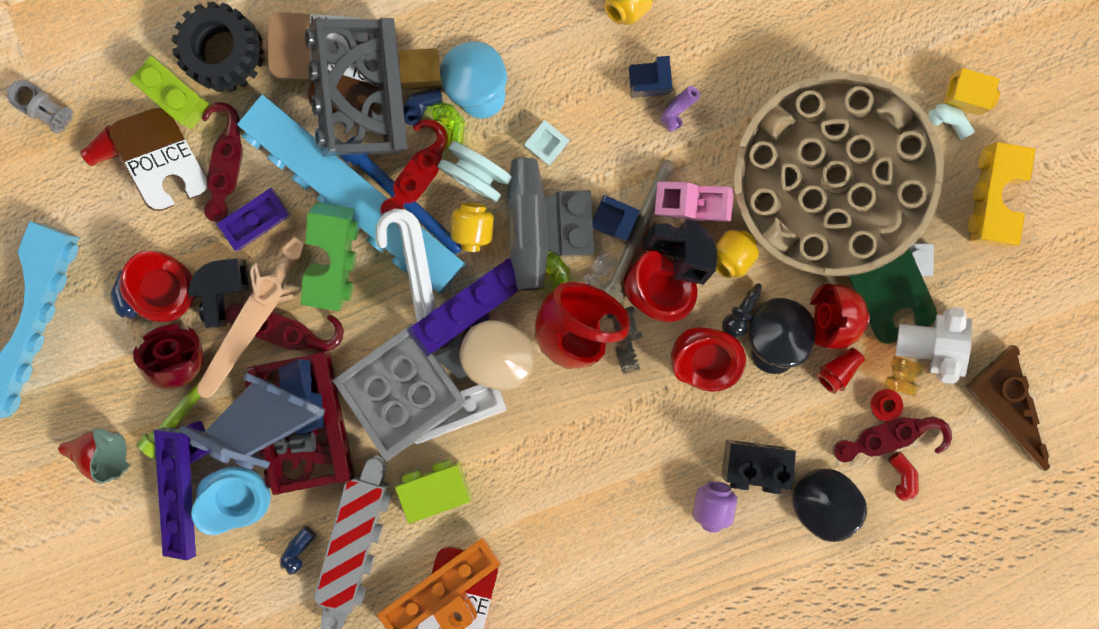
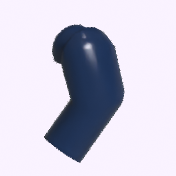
(121, 307)
(295, 547)

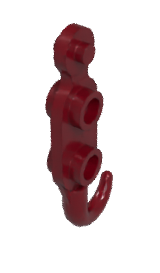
(224, 162)
(289, 332)
(891, 437)

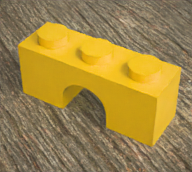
(991, 219)

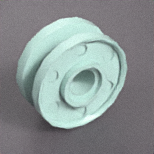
(474, 171)

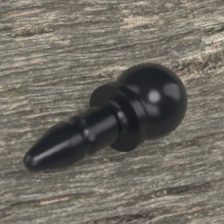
(736, 322)

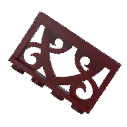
(334, 453)

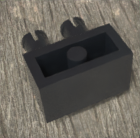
(758, 466)

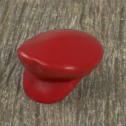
(156, 286)
(654, 290)
(708, 359)

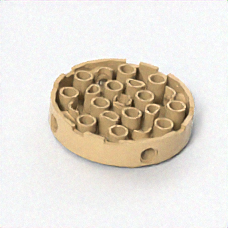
(888, 185)

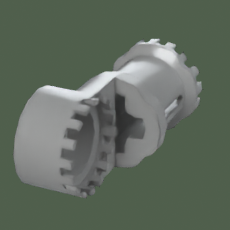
(39, 105)

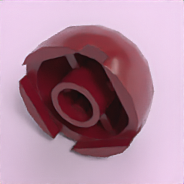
(169, 356)

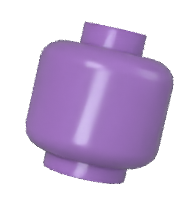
(714, 506)

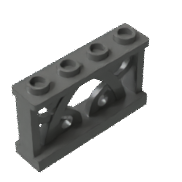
(387, 76)

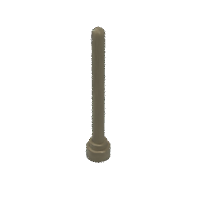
(614, 286)

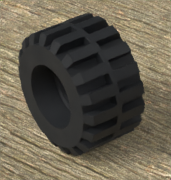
(199, 29)

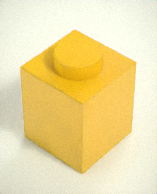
(972, 91)

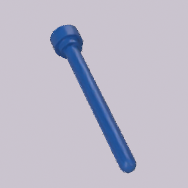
(387, 183)

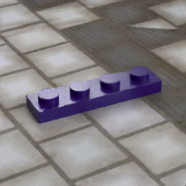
(464, 308)
(175, 493)

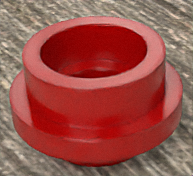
(879, 398)

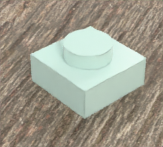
(546, 143)

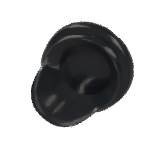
(781, 335)
(829, 505)

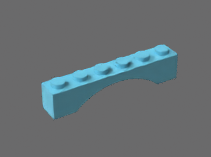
(45, 260)

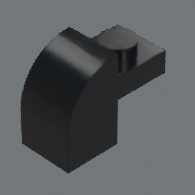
(690, 245)
(212, 283)

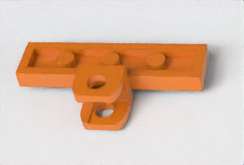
(444, 592)

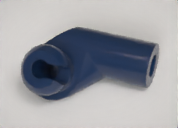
(418, 103)

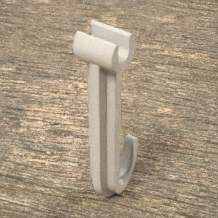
(414, 255)

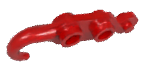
(419, 170)

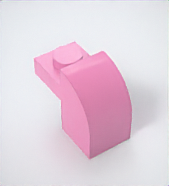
(693, 202)

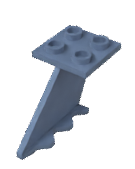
(254, 422)

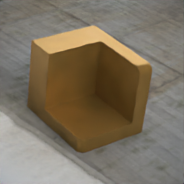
(420, 68)

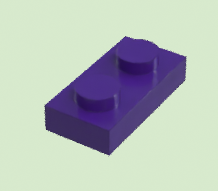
(254, 219)

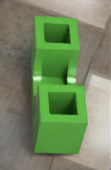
(332, 230)

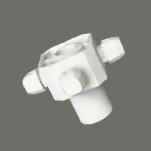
(945, 344)

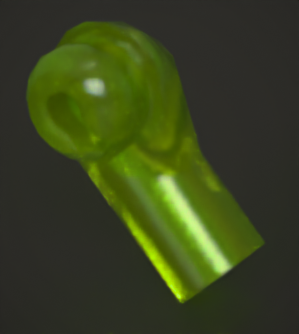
(452, 120)
(557, 270)

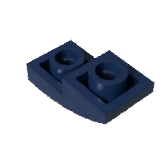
(297, 379)

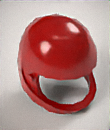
(570, 328)

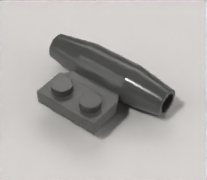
(544, 224)

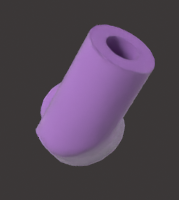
(679, 104)

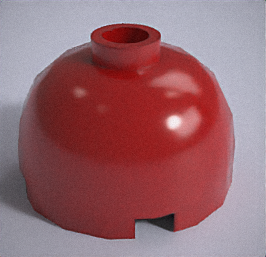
(838, 316)

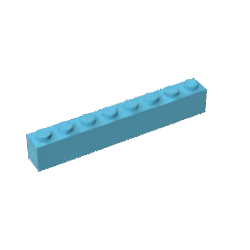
(338, 185)

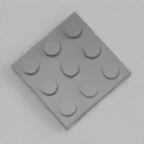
(399, 394)

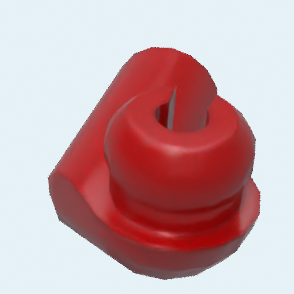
(909, 477)

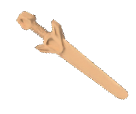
(266, 294)

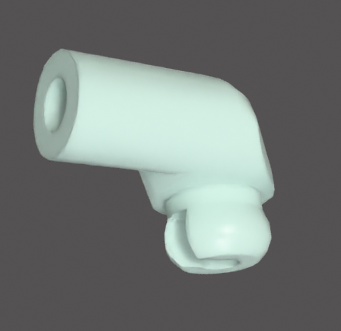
(953, 116)

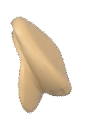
(497, 355)

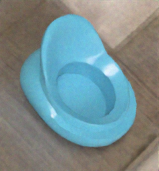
(474, 78)
(230, 500)

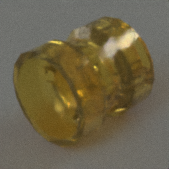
(904, 376)

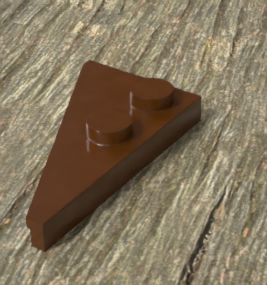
(1006, 398)

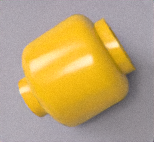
(627, 11)
(472, 226)
(736, 253)

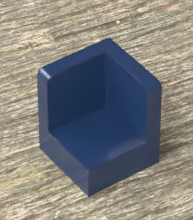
(651, 78)
(615, 218)

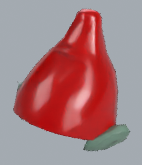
(98, 455)

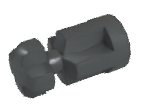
(297, 443)

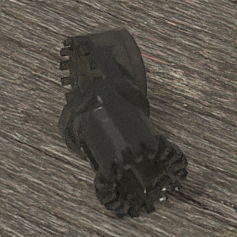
(624, 347)

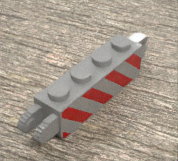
(351, 544)

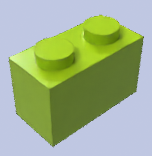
(170, 92)
(433, 491)

